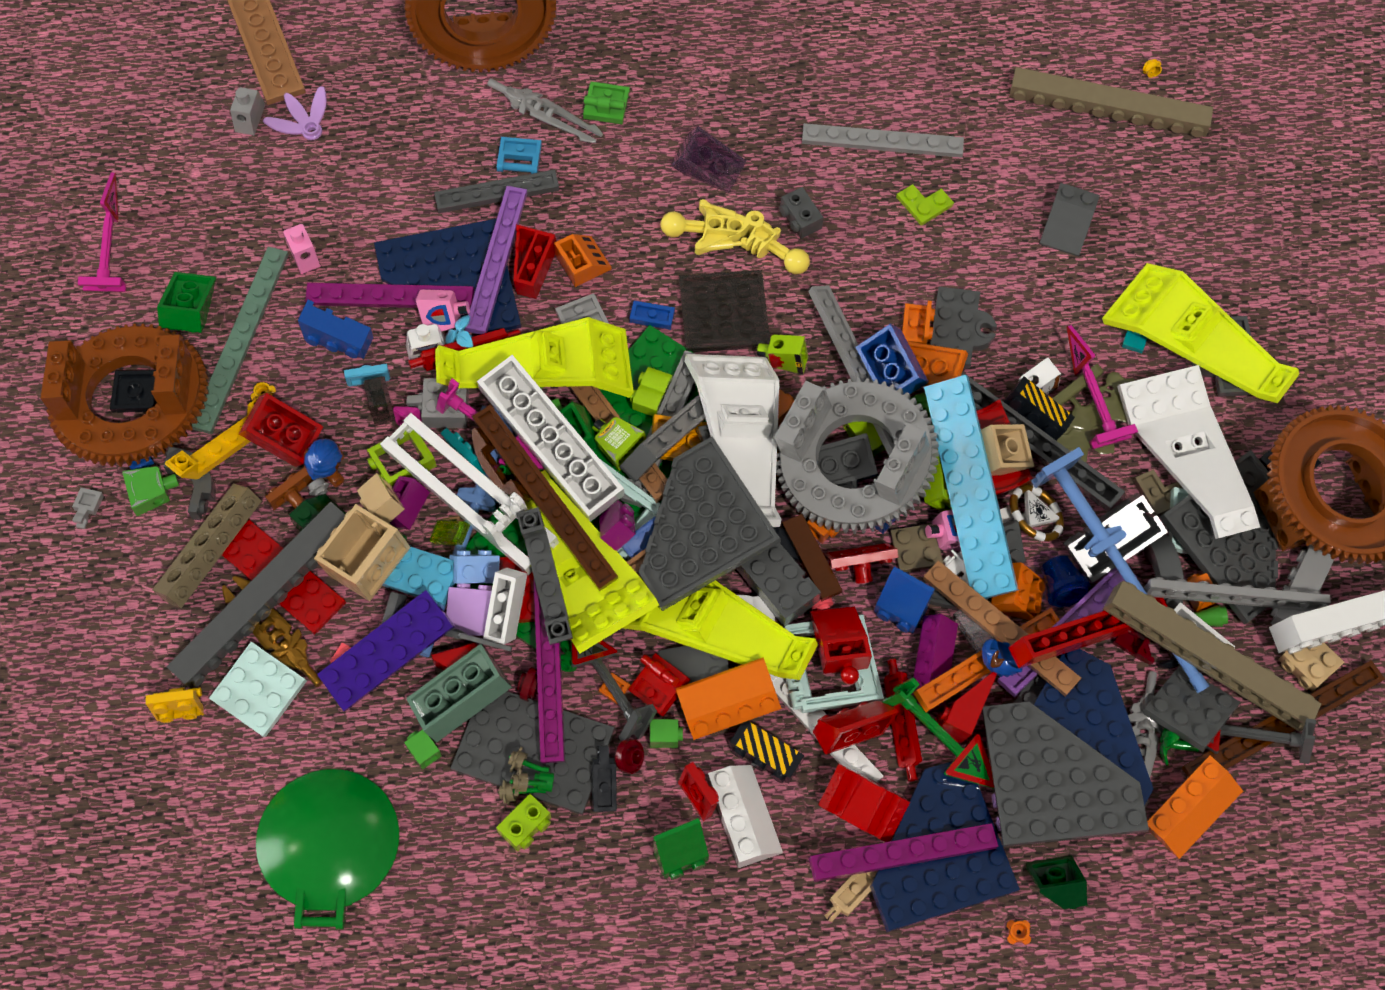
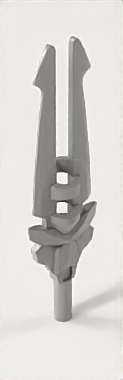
(528, 100)
(1141, 721)

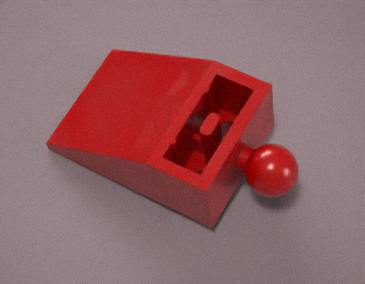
(841, 642)

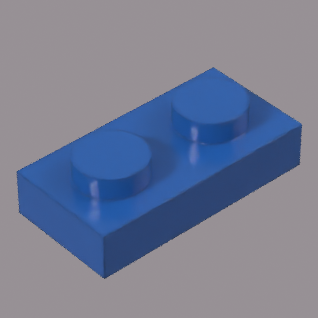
(652, 314)

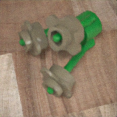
(519, 783)

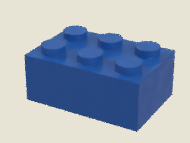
(892, 360)

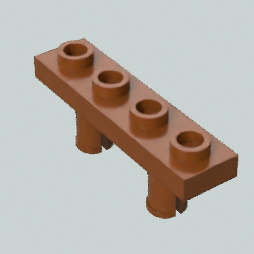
(295, 483)

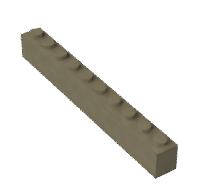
(1111, 102)
(1211, 655)

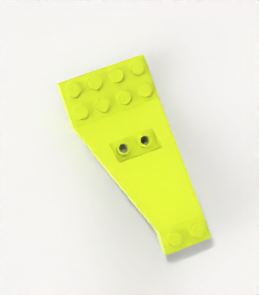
(1187, 321)
(558, 356)
(590, 611)
(731, 629)

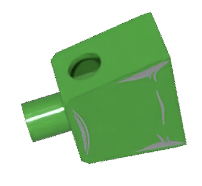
(148, 488)

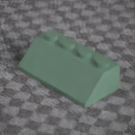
(458, 693)

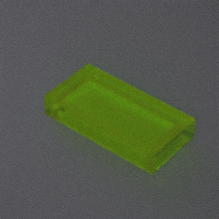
(449, 532)

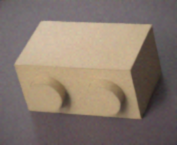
(380, 498)

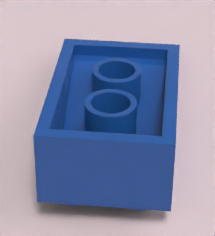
(903, 600)

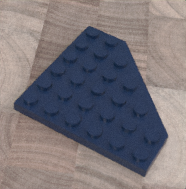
(447, 259)
(1097, 715)
(949, 884)

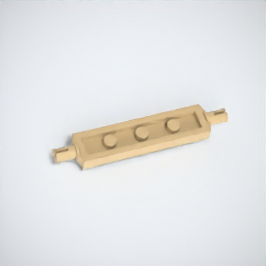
(851, 894)

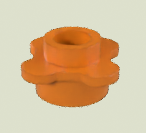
(1024, 927)

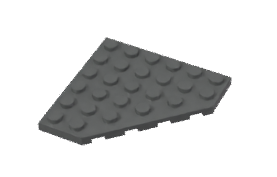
(702, 526)
(1236, 558)
(1055, 783)

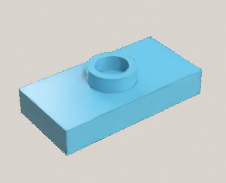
(358, 375)

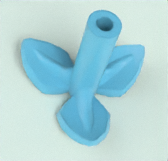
(462, 337)

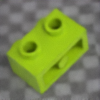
(524, 823)

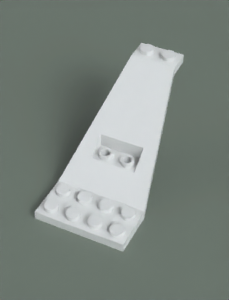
(1178, 410)
(742, 417)

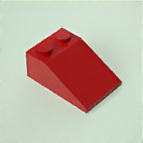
(963, 714)

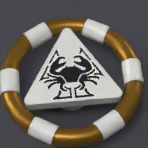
(1036, 512)

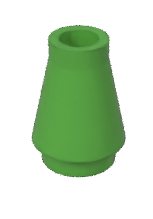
(1214, 616)

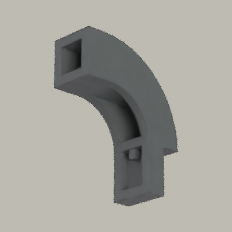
(203, 488)
(1165, 563)

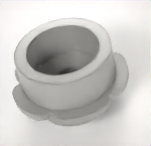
(318, 487)

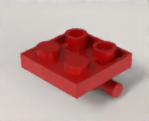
(658, 683)

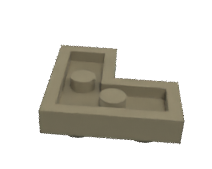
(1154, 491)

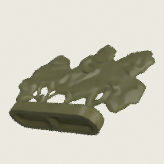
(1087, 419)

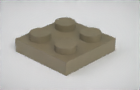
(915, 549)

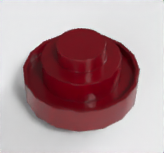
(528, 684)
(629, 756)

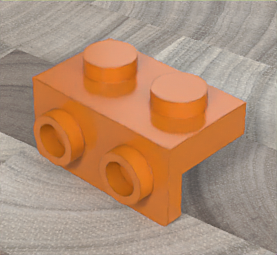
(917, 322)

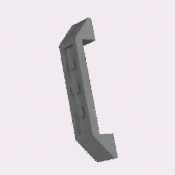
(663, 439)
(545, 576)

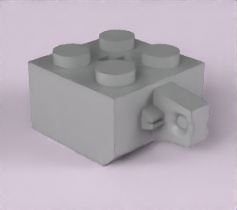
(428, 401)

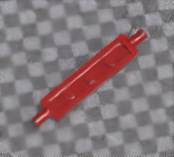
(428, 359)
(903, 726)

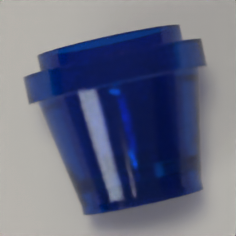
(1063, 582)

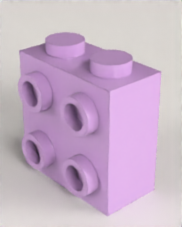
(469, 608)

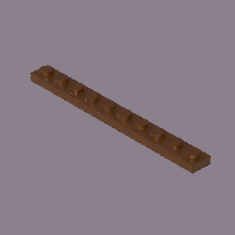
(545, 498)
(1329, 696)

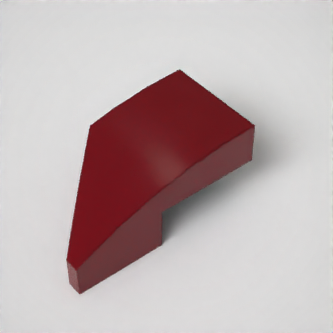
(1135, 645)

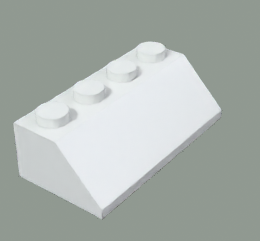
(744, 814)

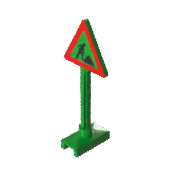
(970, 762)

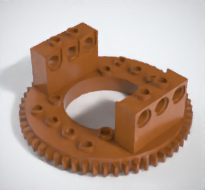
(481, 39)
(75, 373)
(1291, 496)

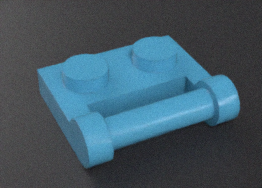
(519, 150)

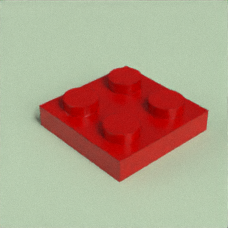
(698, 791)

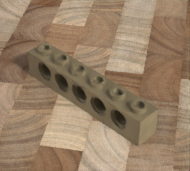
(207, 545)

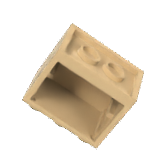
(362, 552)

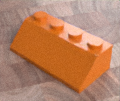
(728, 698)
(1194, 807)

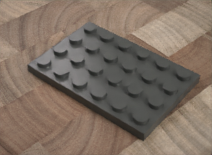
(515, 724)

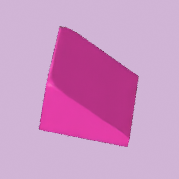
(402, 412)

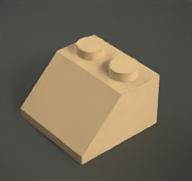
(1007, 448)

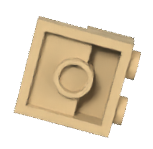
(1311, 665)

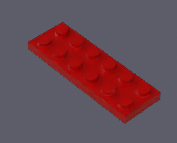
(309, 603)

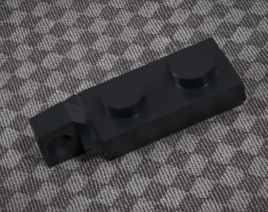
(603, 781)

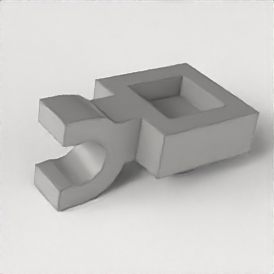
(86, 503)

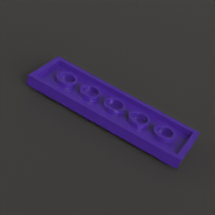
(385, 650)

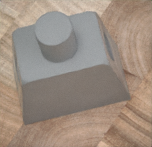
(247, 105)

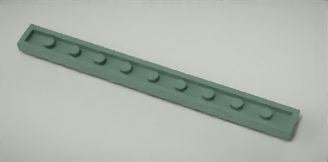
(240, 338)

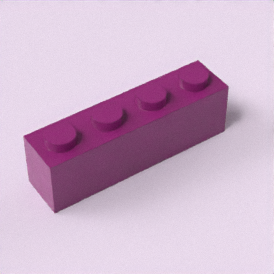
(935, 650)

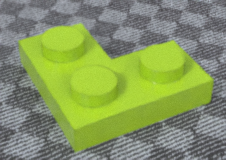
(924, 208)

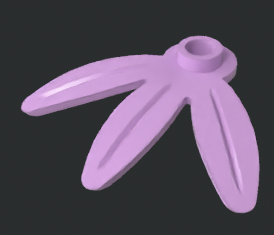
(304, 122)

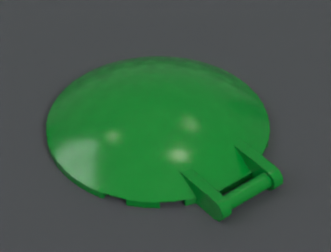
(327, 843)

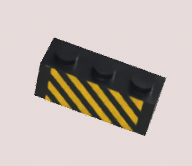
(1039, 408)
(766, 752)

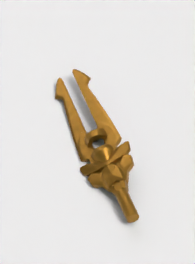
(289, 651)

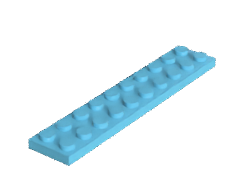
(971, 487)

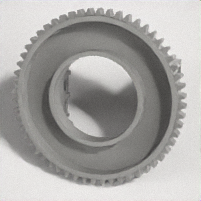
(904, 474)

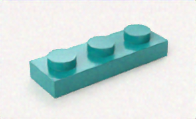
(464, 450)

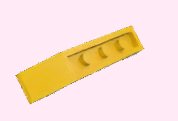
(210, 454)

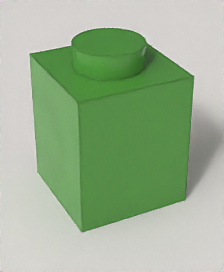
(665, 733)
(422, 748)

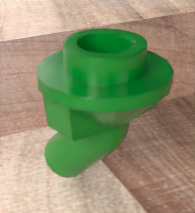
(566, 657)

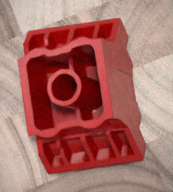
(864, 803)

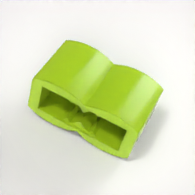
(651, 391)

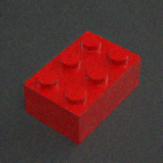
(280, 429)

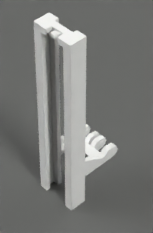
(509, 504)

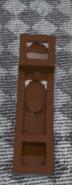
(483, 449)

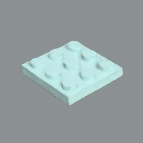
(258, 689)

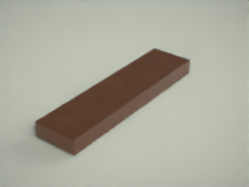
(811, 556)

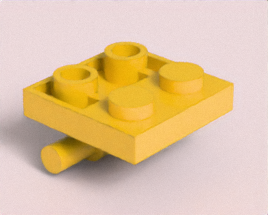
(175, 704)

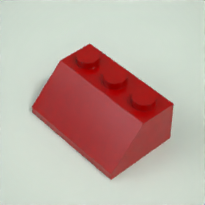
(853, 725)

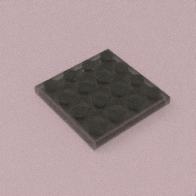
(724, 311)

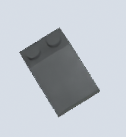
(1069, 219)
(694, 662)

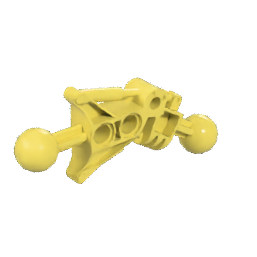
(727, 229)

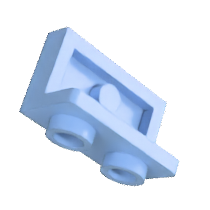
(474, 567)

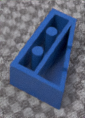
(334, 333)

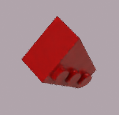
(532, 259)

